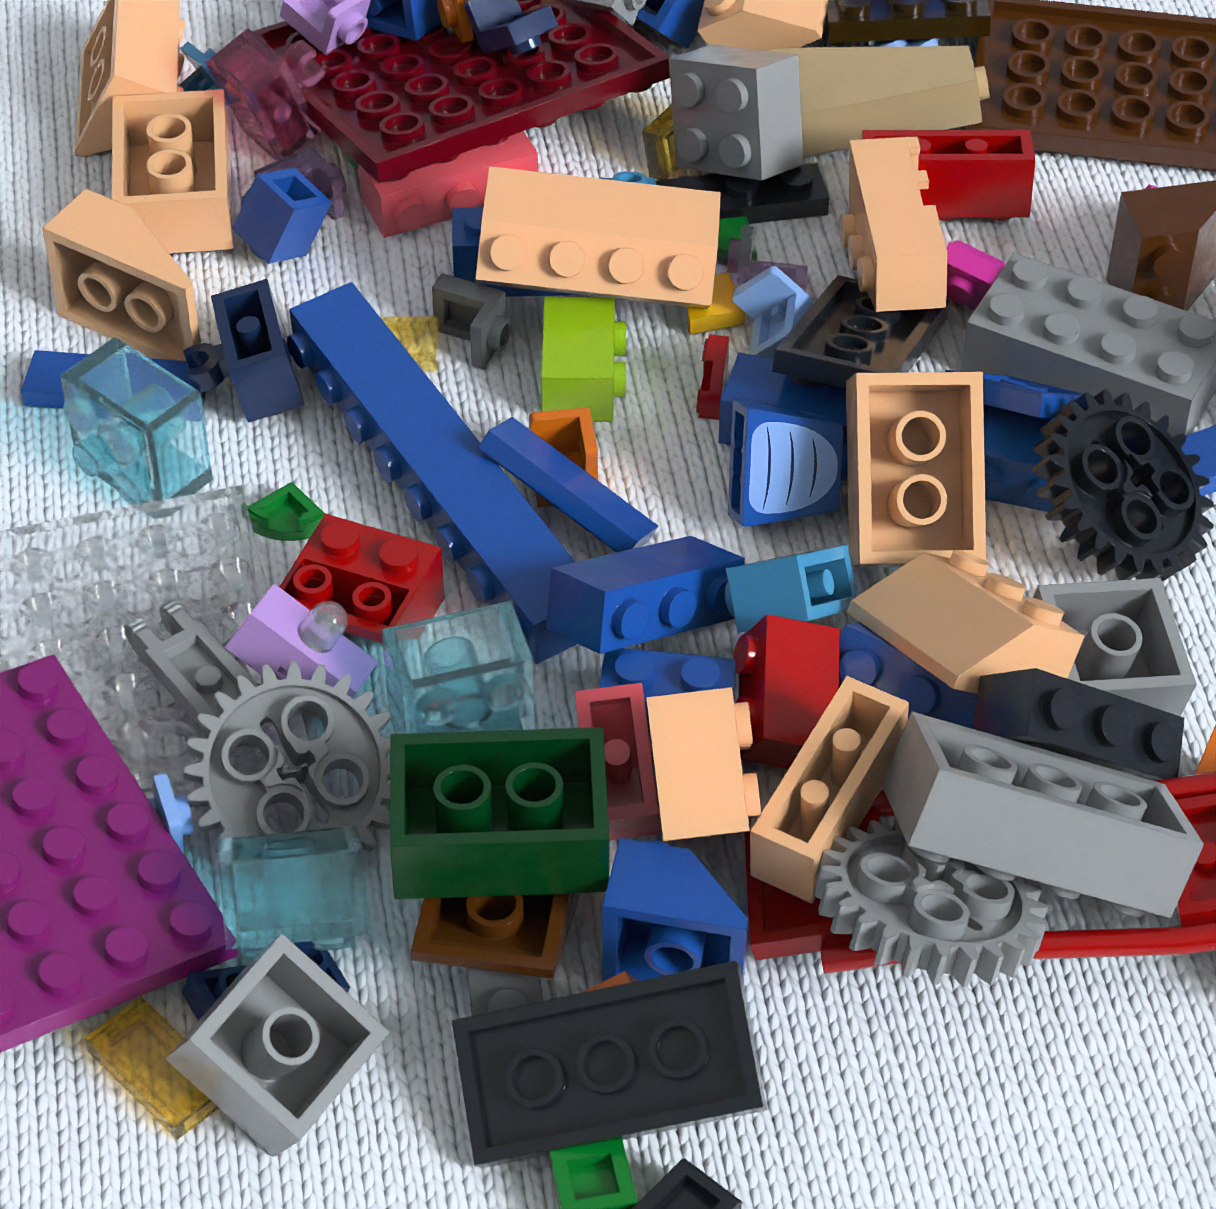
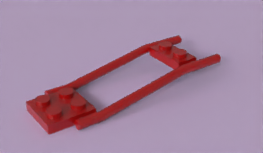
(791, 926)

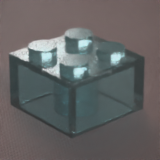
(136, 425)
(460, 673)
(293, 886)

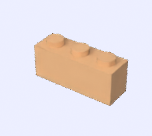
(827, 786)

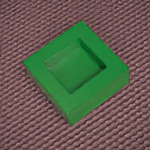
(592, 1176)

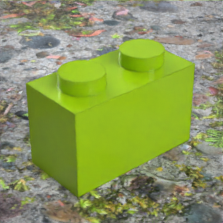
(580, 354)

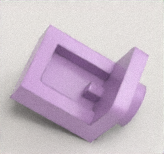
(327, 22)

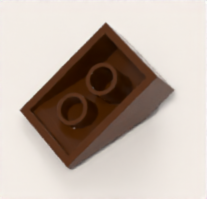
(496, 932)

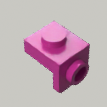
(969, 273)

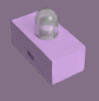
(287, 631)

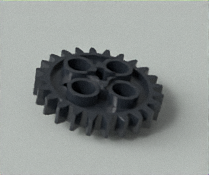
(1123, 487)

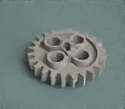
(349, 743)
(927, 910)

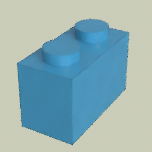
(791, 587)

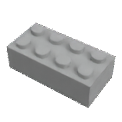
(1093, 338)
(1040, 817)

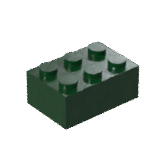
(498, 813)

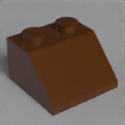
(1165, 243)

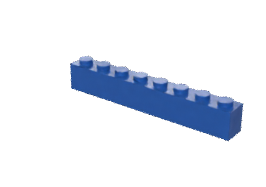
(431, 457)

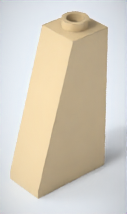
(884, 90)

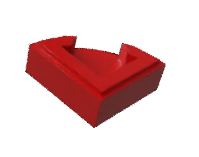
(714, 376)

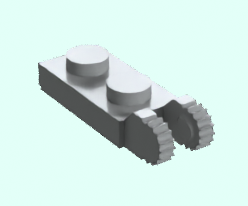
(189, 662)

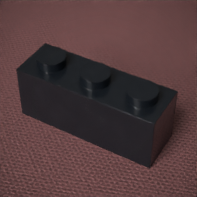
(1080, 722)

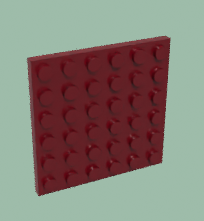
(433, 98)

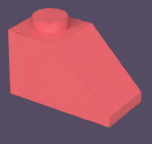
(628, 757)

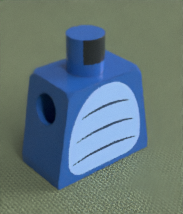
(783, 463)

